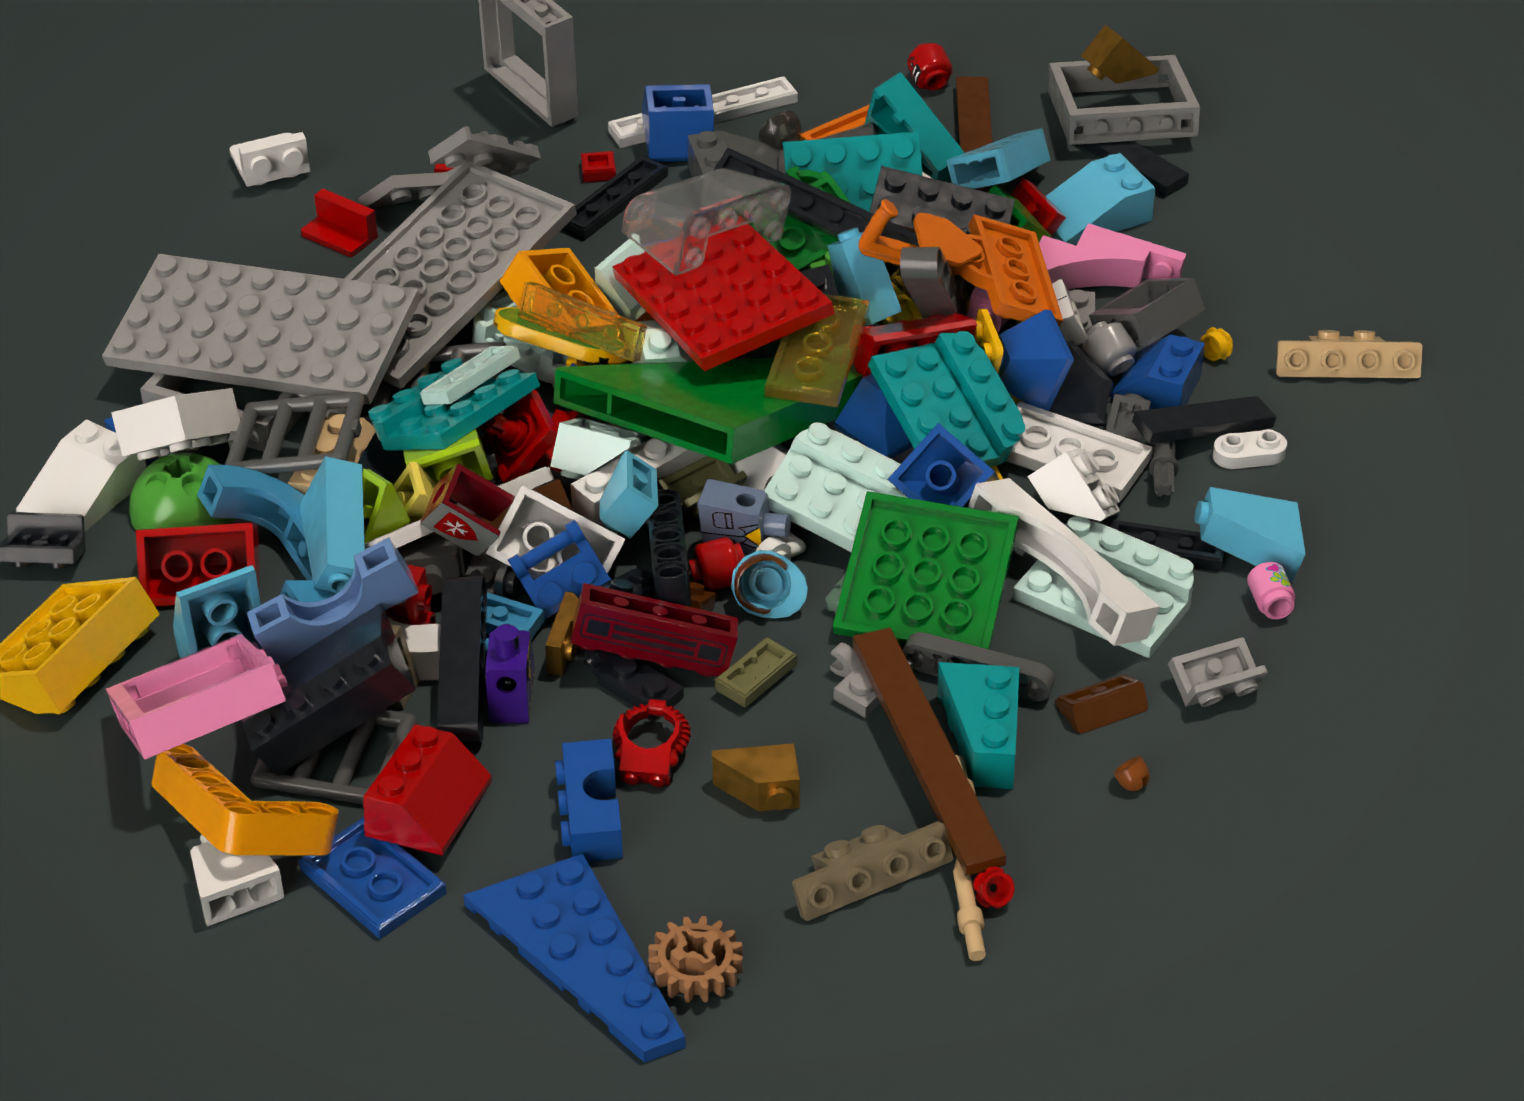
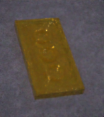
(818, 358)

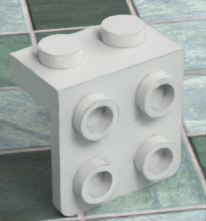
(271, 158)

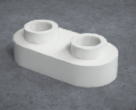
(1249, 449)

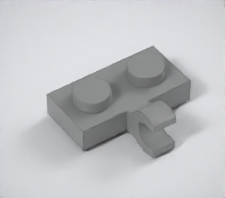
(855, 689)

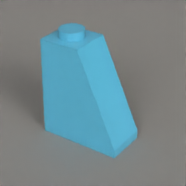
(862, 277)
(1252, 528)

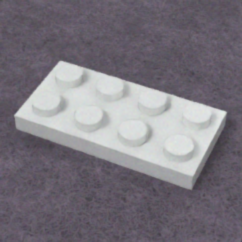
(1051, 435)

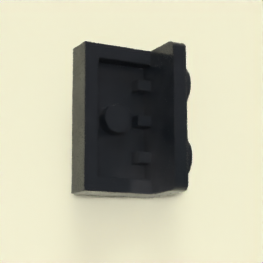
(43, 539)

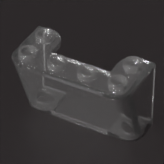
(680, 217)

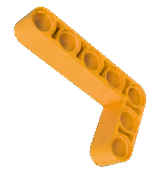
(231, 818)

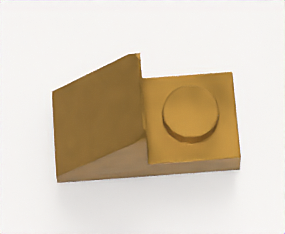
(558, 644)

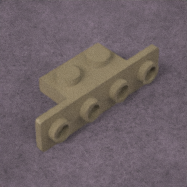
(868, 865)

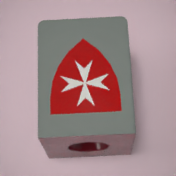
(458, 524)

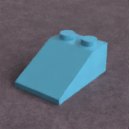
(1104, 195)
(215, 611)

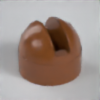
(1133, 774)

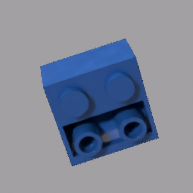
(671, 115)

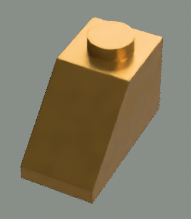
(1116, 58)
(759, 776)

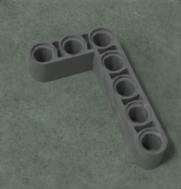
(933, 282)

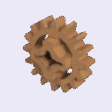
(695, 959)

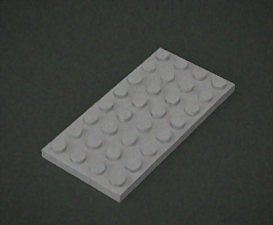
(457, 253)
(262, 327)

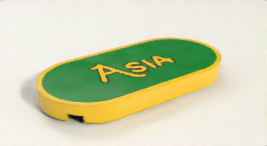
(511, 325)

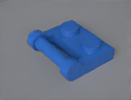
(568, 576)

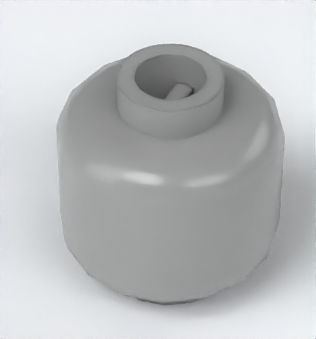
(1110, 347)

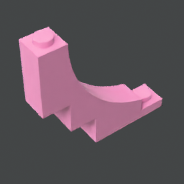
(1097, 260)

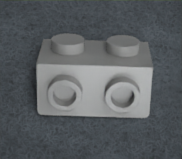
(1215, 672)

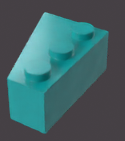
(900, 109)
(983, 717)

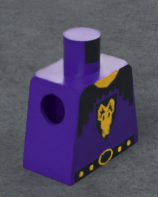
(509, 656)

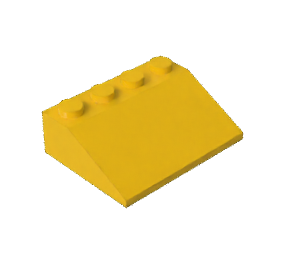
(72, 642)

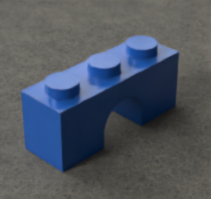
(592, 823)

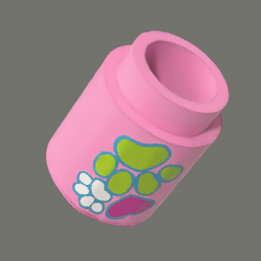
(1272, 590)

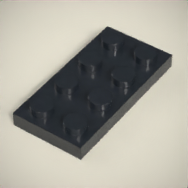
(921, 194)

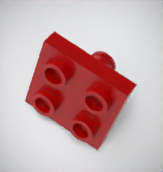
(520, 436)

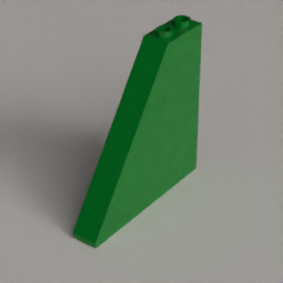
(703, 411)

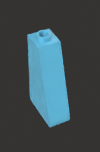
(999, 160)
(333, 522)

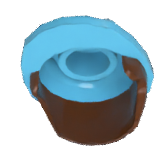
(769, 585)

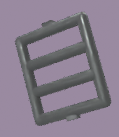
(283, 410)
(339, 789)

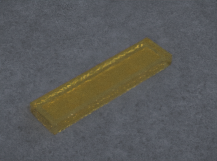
(582, 321)

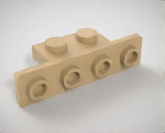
(1348, 356)

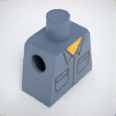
(739, 514)

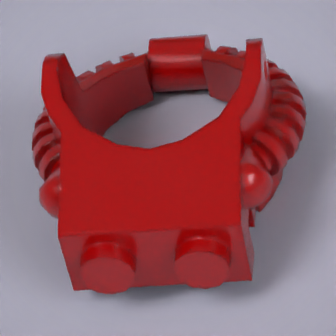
(649, 764)

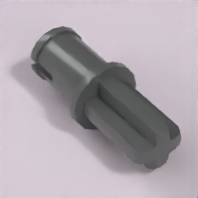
(1164, 467)

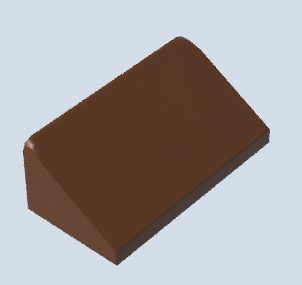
(1103, 703)

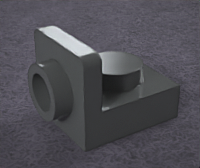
(1122, 414)

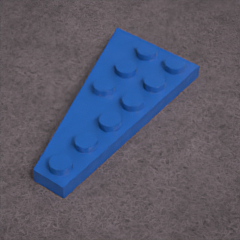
(578, 943)

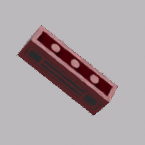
(654, 630)

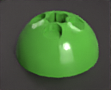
(168, 493)

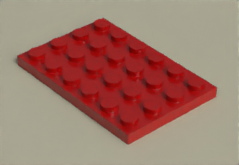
(731, 302)

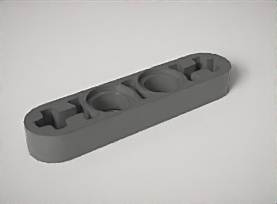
(933, 646)

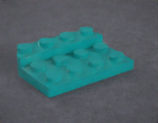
(856, 160)
(954, 387)
(416, 426)

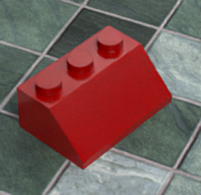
(906, 335)
(192, 555)
(424, 791)

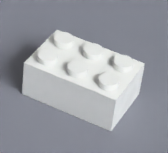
(176, 424)

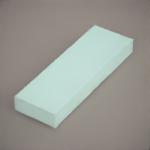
(470, 375)

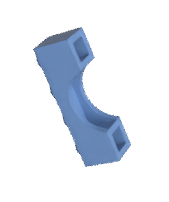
(292, 626)

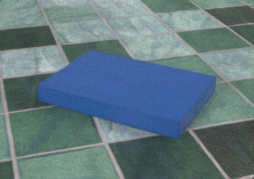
(373, 880)

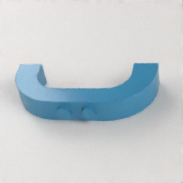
(269, 502)

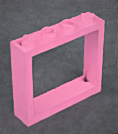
(197, 695)

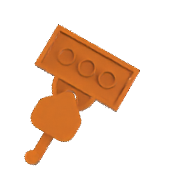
(991, 257)

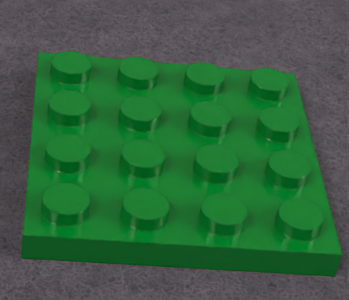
(926, 570)

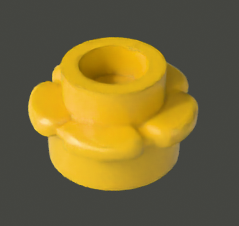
(1217, 344)

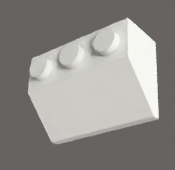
(537, 519)

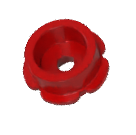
(1004, 887)

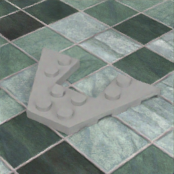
(461, 147)

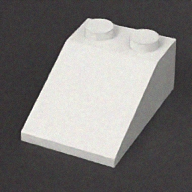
(84, 476)

